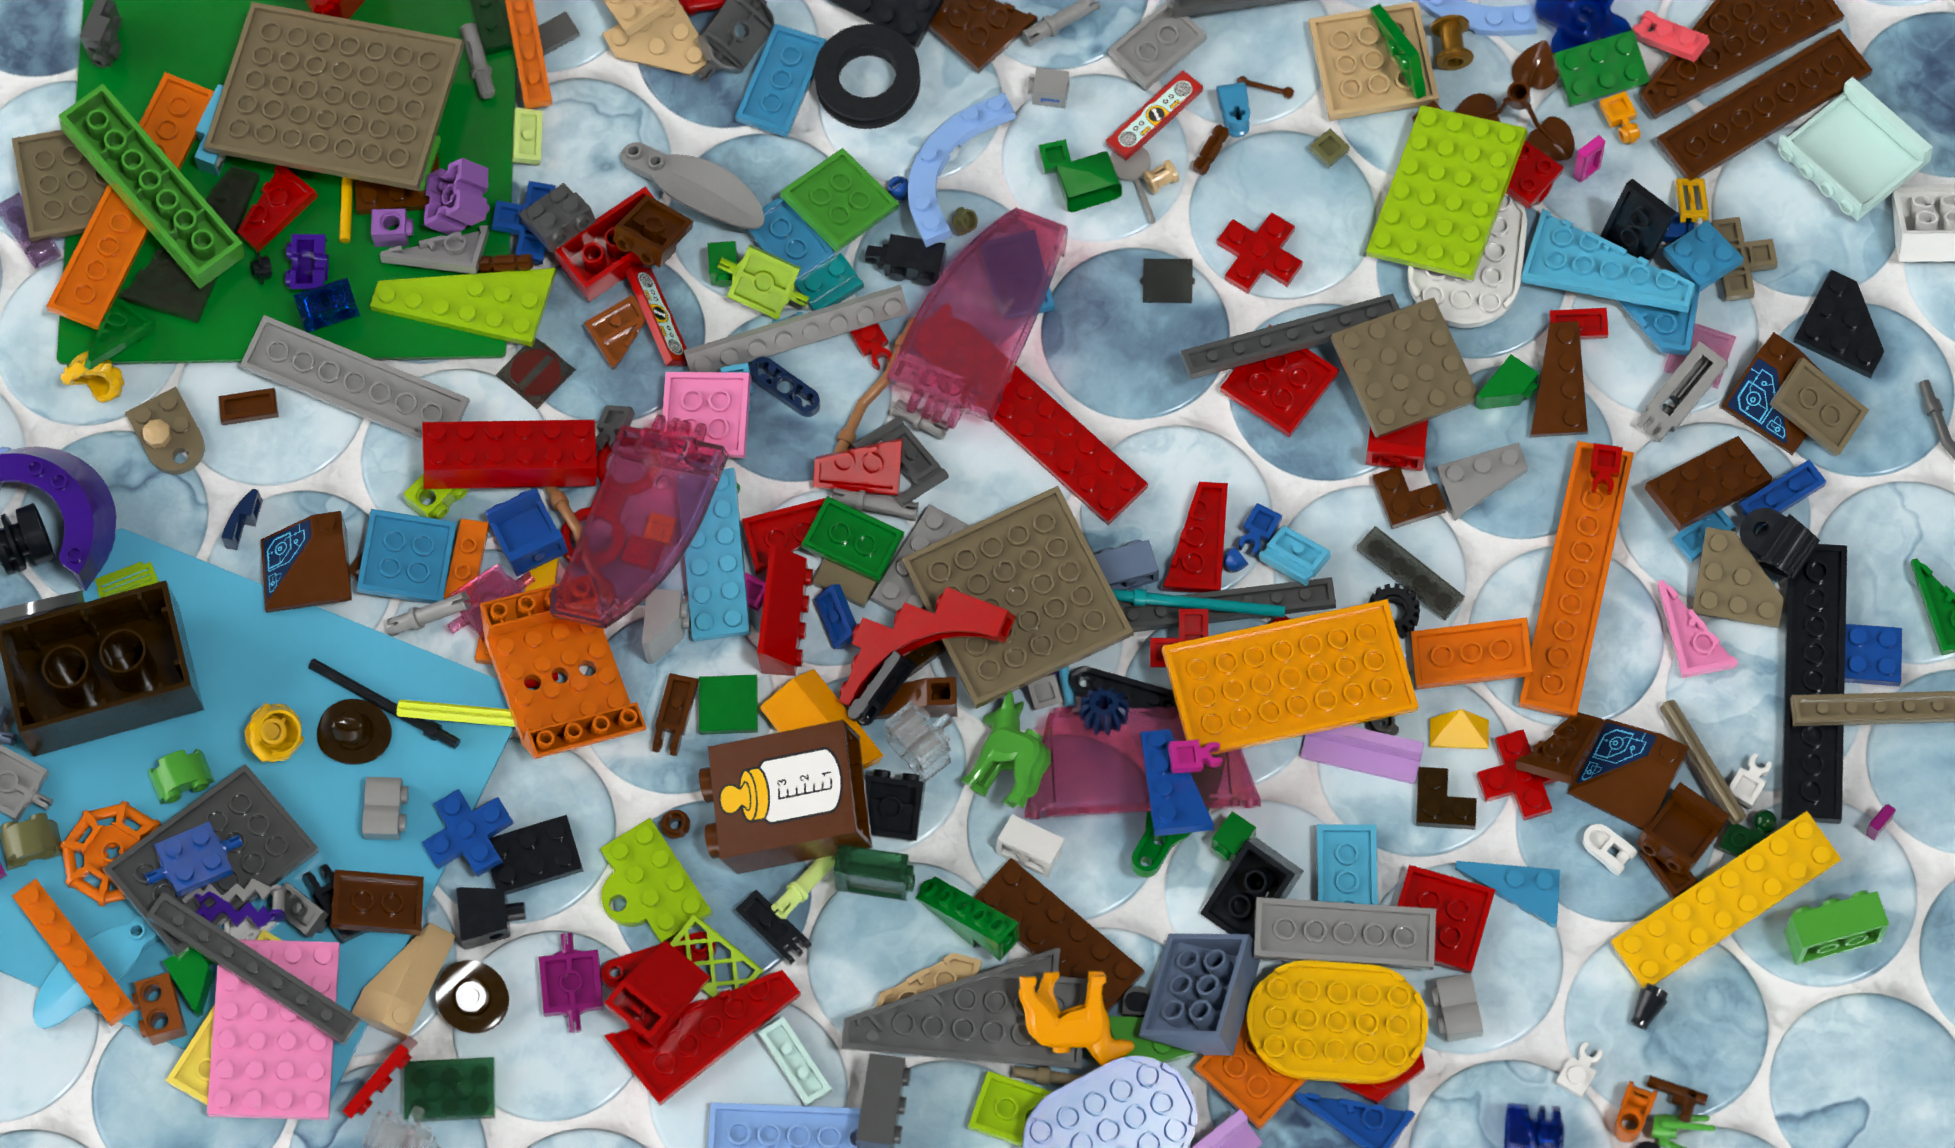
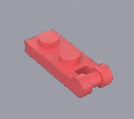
(1670, 36)

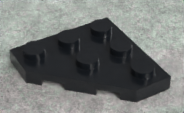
(1841, 326)

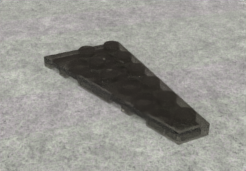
(164, 283)

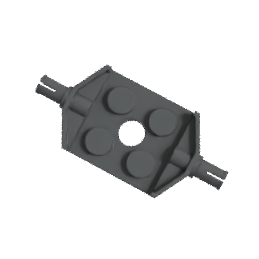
(721, 45)

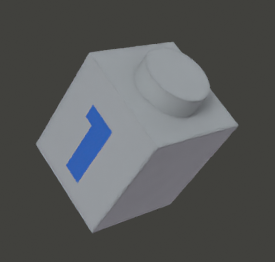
(1049, 87)

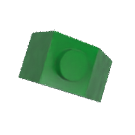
(1508, 385)
(192, 976)

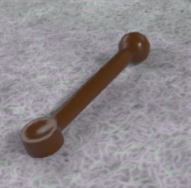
(1287, 92)

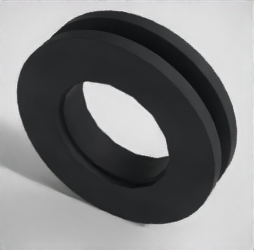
(867, 41)

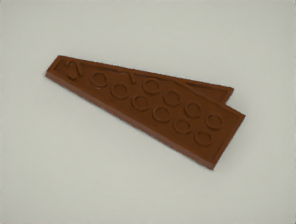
(1740, 38)

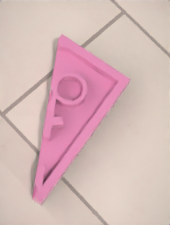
(1694, 646)

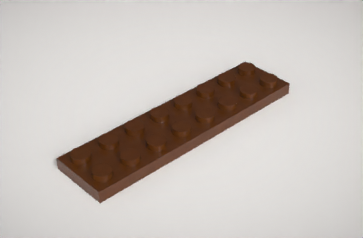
(1763, 106)

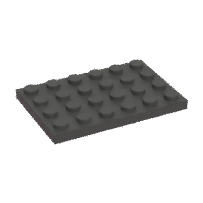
(237, 805)

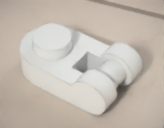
(1600, 839)

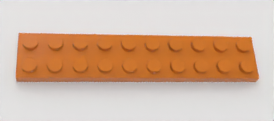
(114, 231)
(1574, 588)

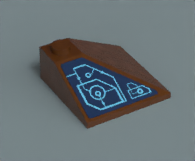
(1758, 386)
(307, 563)
(1629, 772)

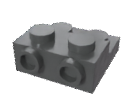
(100, 33)
(557, 217)

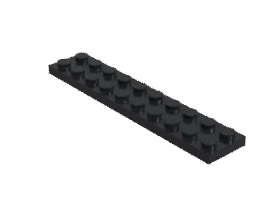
(1814, 666)

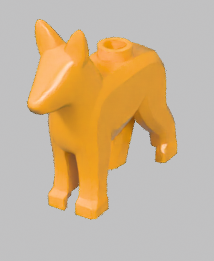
(1075, 1026)

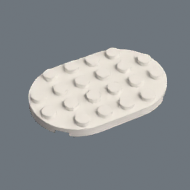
(1497, 279)

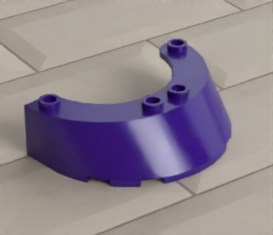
(80, 495)

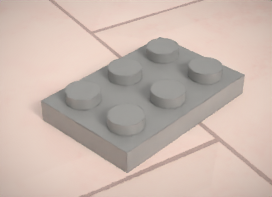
(1157, 45)

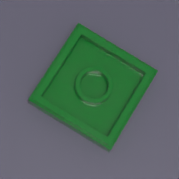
(728, 704)

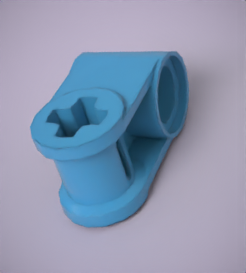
(1234, 108)

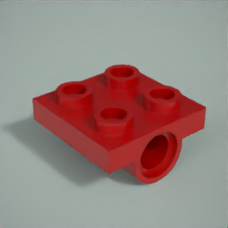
(1533, 176)

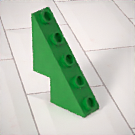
(970, 917)

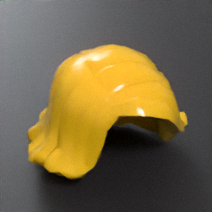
(103, 380)

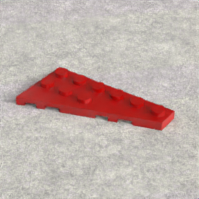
(703, 1034)

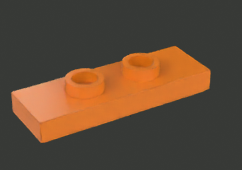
(467, 554)

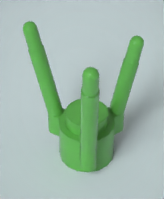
(1667, 1125)

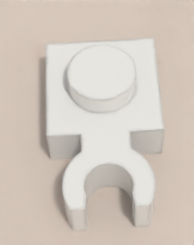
(1748, 784)
(1577, 1073)

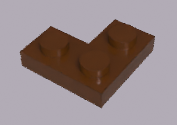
(1406, 506)

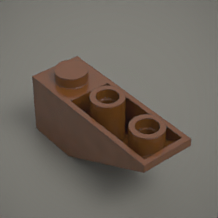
(933, 694)

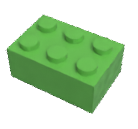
(1836, 927)

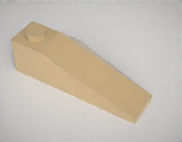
(400, 989)

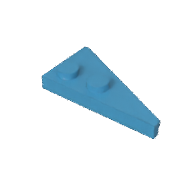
(1528, 887)

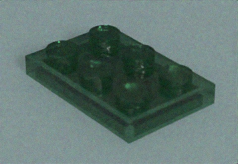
(450, 1089)

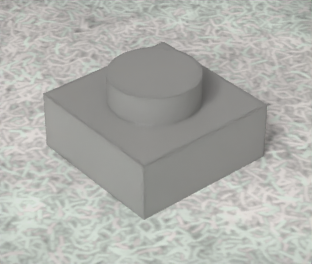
(1045, 692)

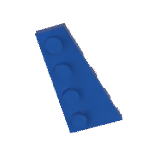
(1172, 796)

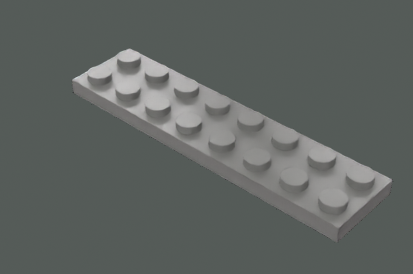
(349, 379)

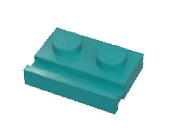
(829, 283)

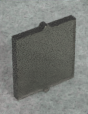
(1167, 280)

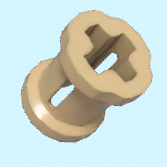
(1161, 176)

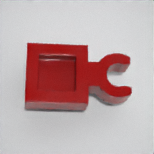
(871, 341)
(1605, 464)

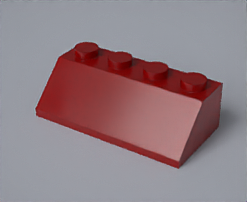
(783, 612)

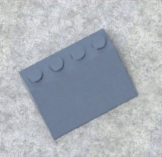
(1201, 992)

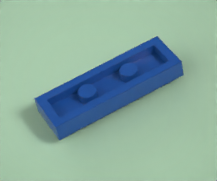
(1786, 490)

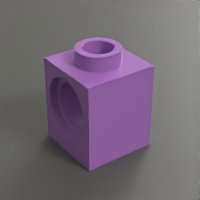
(383, 219)

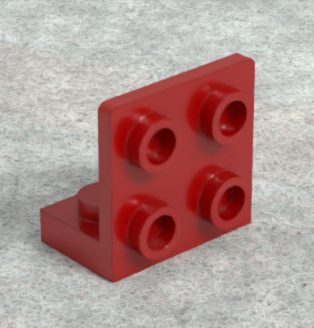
(1399, 449)

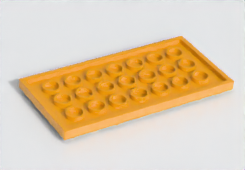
(1291, 677)

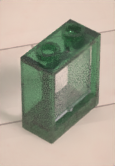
(873, 872)

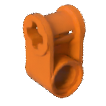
(1635, 1108)

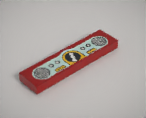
(1154, 115)
(657, 315)

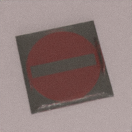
(535, 373)

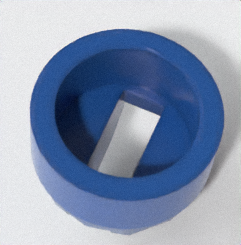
(901, 191)
(1234, 560)

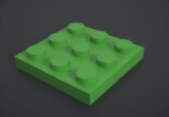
(839, 199)

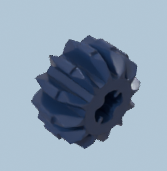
(1104, 710)

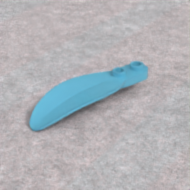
(116, 950)

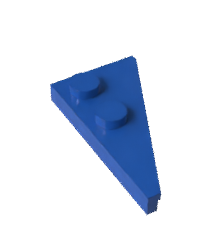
(1359, 1122)

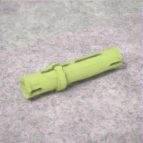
(799, 890)

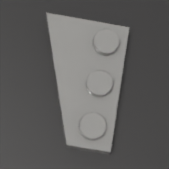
(1478, 476)

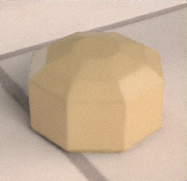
(156, 433)

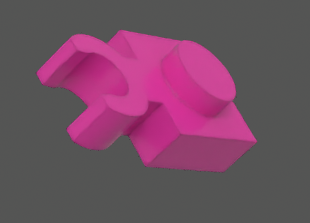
(1189, 757)

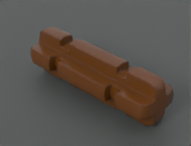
(1210, 149)
(506, 263)

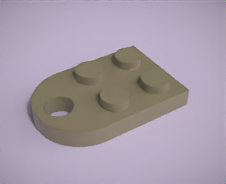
(184, 432)

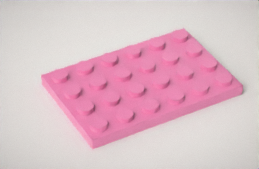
(264, 1054)

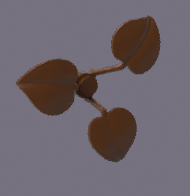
(1531, 69)

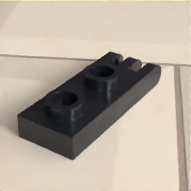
(775, 931)

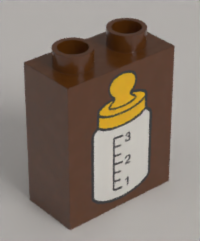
(786, 797)

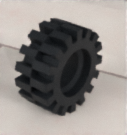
(1406, 600)

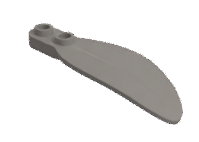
(697, 185)

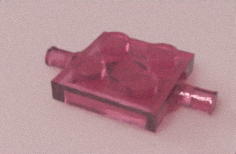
(486, 587)

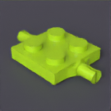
(763, 281)

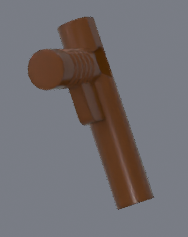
(1680, 1096)

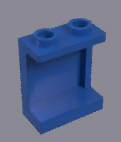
(526, 532)

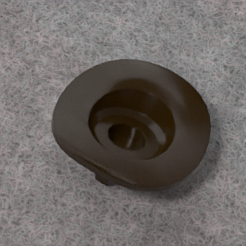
(354, 732)
(472, 996)

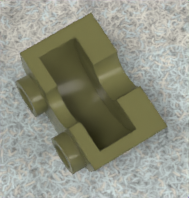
(29, 840)

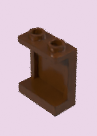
(1682, 830)

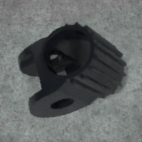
(1780, 544)

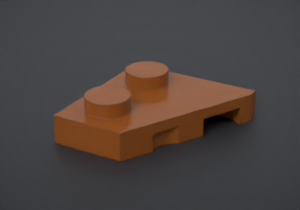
(616, 329)

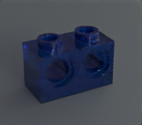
(326, 305)

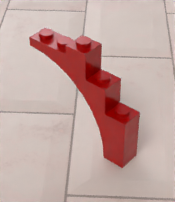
(914, 627)

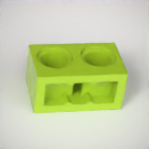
(416, 495)

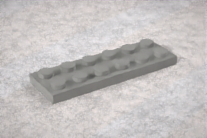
(1345, 933)

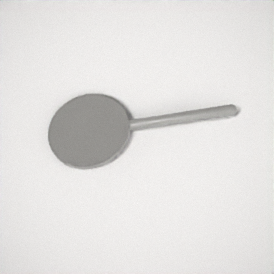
(1132, 171)

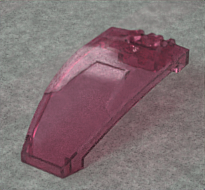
(979, 318)
(639, 520)

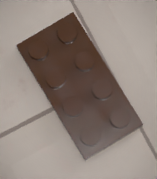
(1708, 483)

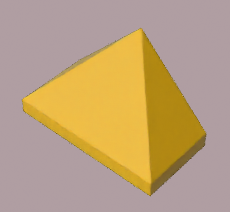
(1459, 730)

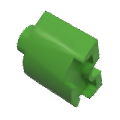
(180, 773)

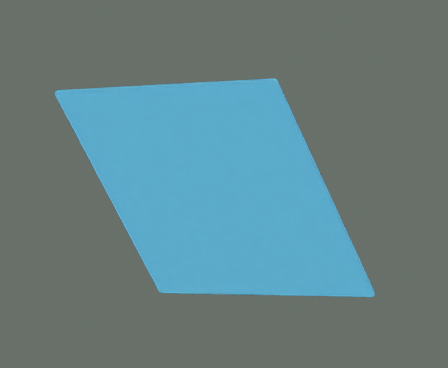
(239, 665)

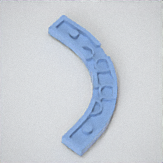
(1486, 19)
(935, 155)

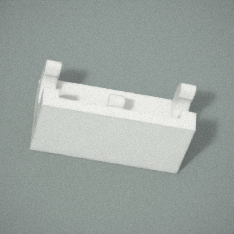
(1029, 845)

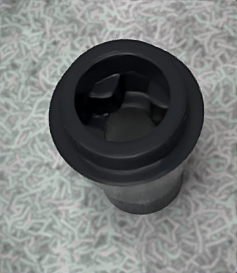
(1649, 1004)

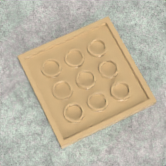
(1357, 68)

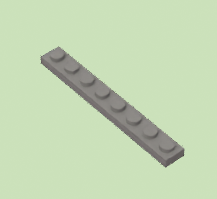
(798, 330)

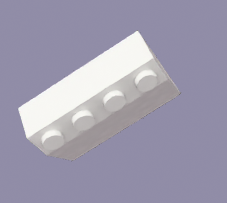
(1924, 222)

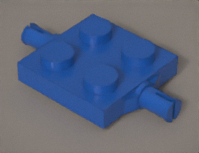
(193, 859)

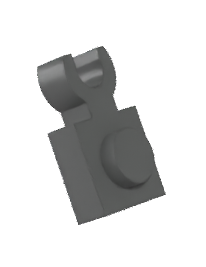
(610, 423)

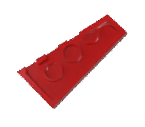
(1201, 544)

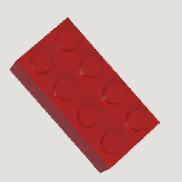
(592, 255)

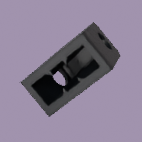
(486, 915)

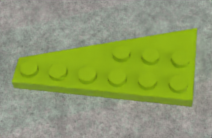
(485, 304)

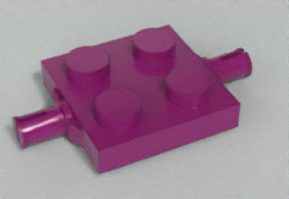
(571, 983)

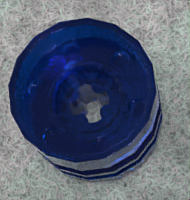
(1533, 1132)

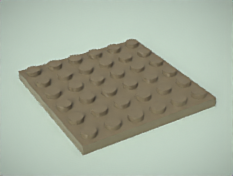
(1038, 570)

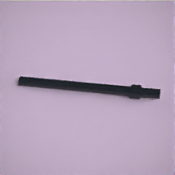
(430, 728)

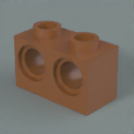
(165, 1006)

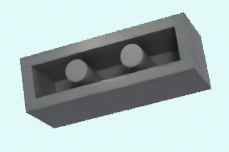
(883, 1102)

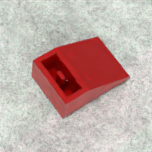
(657, 992)

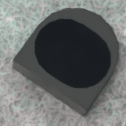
(1135, 1002)

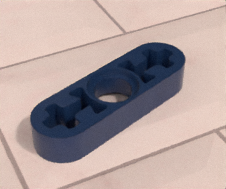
(783, 375)

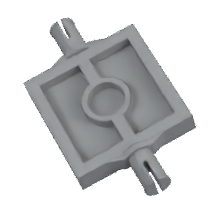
(20, 784)

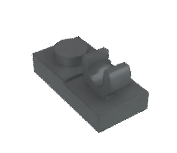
(303, 912)

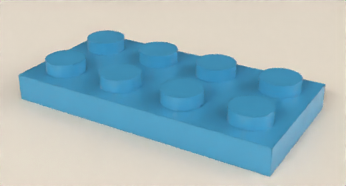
(780, 80)

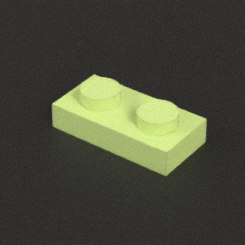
(527, 136)

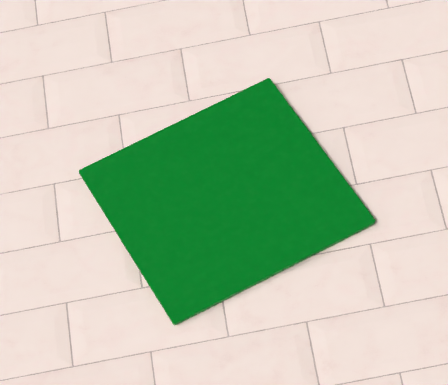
(198, 45)

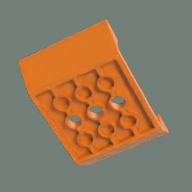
(534, 645)

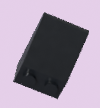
(1253, 874)

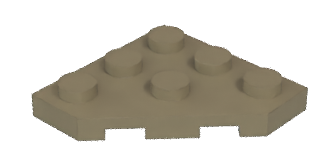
(1733, 583)

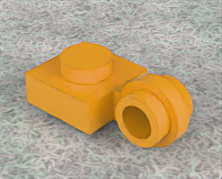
(1619, 111)

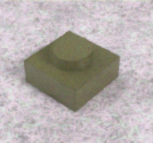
(1329, 148)

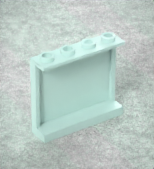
(1856, 150)

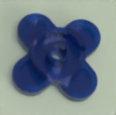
(1571, 31)

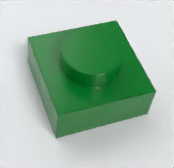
(1054, 154)

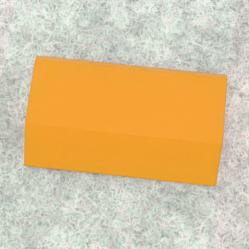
(810, 702)

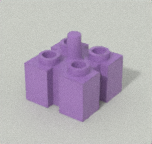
(456, 196)

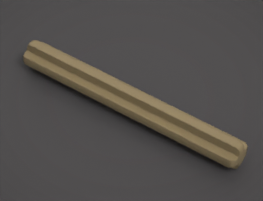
(1703, 762)

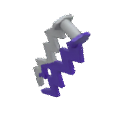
(223, 905)

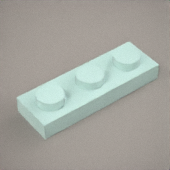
(795, 1061)

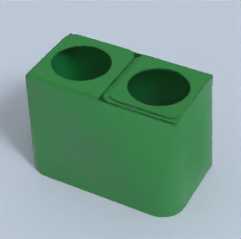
(1088, 182)

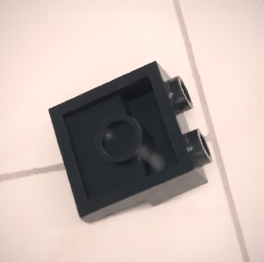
(894, 804)

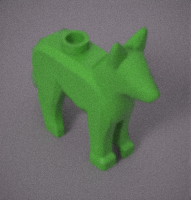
(1010, 750)

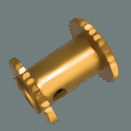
(1453, 53)

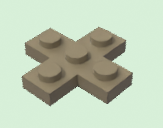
(1757, 256)

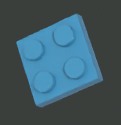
(1703, 256)

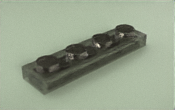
(1410, 572)

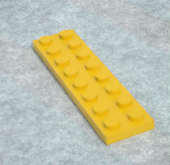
(1726, 900)

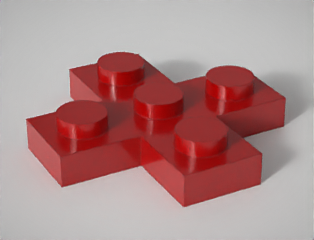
(1259, 253)
(1192, 625)
(1507, 780)

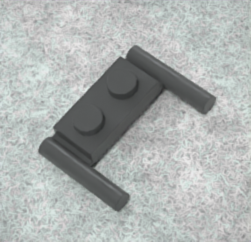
(915, 459)

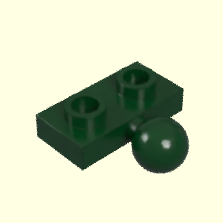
(1740, 838)

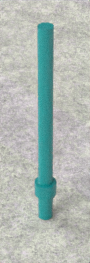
(1141, 597)

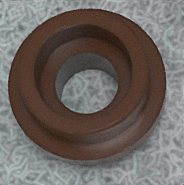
(672, 816)

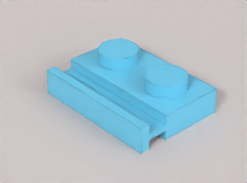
(1295, 555)

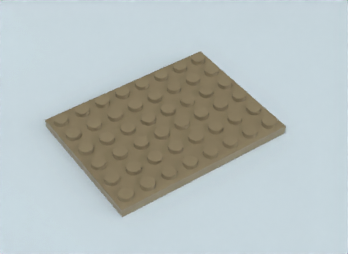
(334, 96)

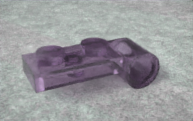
(39, 252)

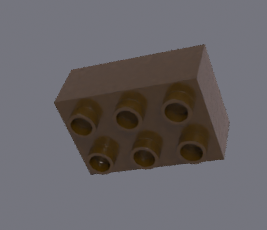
(99, 668)

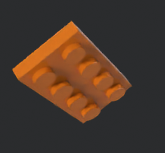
(1472, 653)

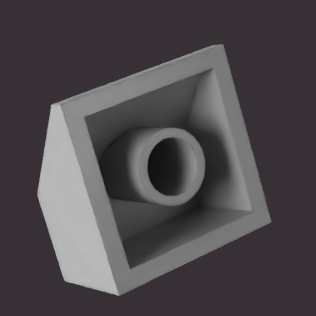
(664, 622)

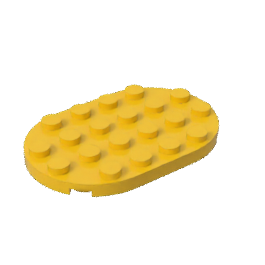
(1337, 1022)

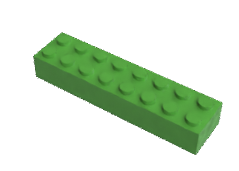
(151, 186)

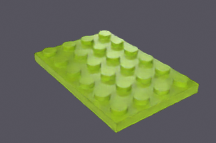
(1447, 192)

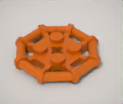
(96, 846)

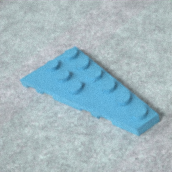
(1591, 265)

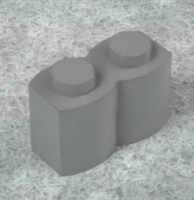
(384, 808)
(1458, 1008)

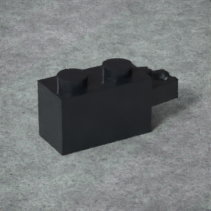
(909, 259)

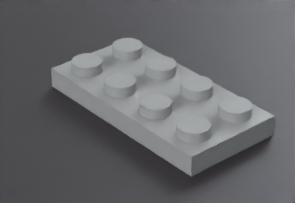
(896, 584)

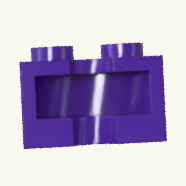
(309, 261)

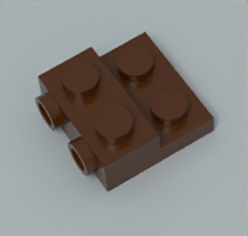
(651, 231)

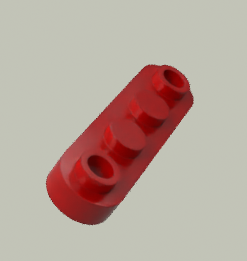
(629, 962)

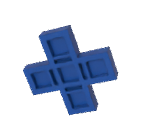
(507, 220)
(468, 833)

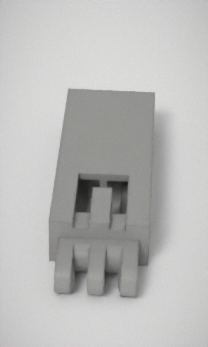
(1688, 386)

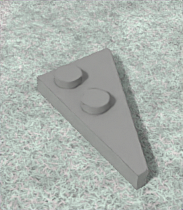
(445, 253)

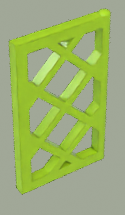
(713, 936)

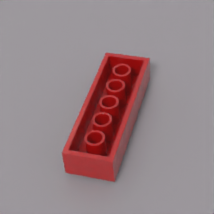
(509, 454)

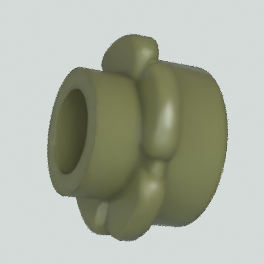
(964, 220)

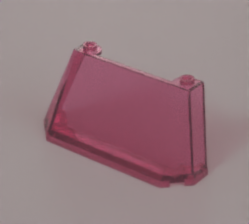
(1108, 772)

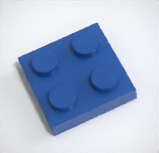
(1873, 655)

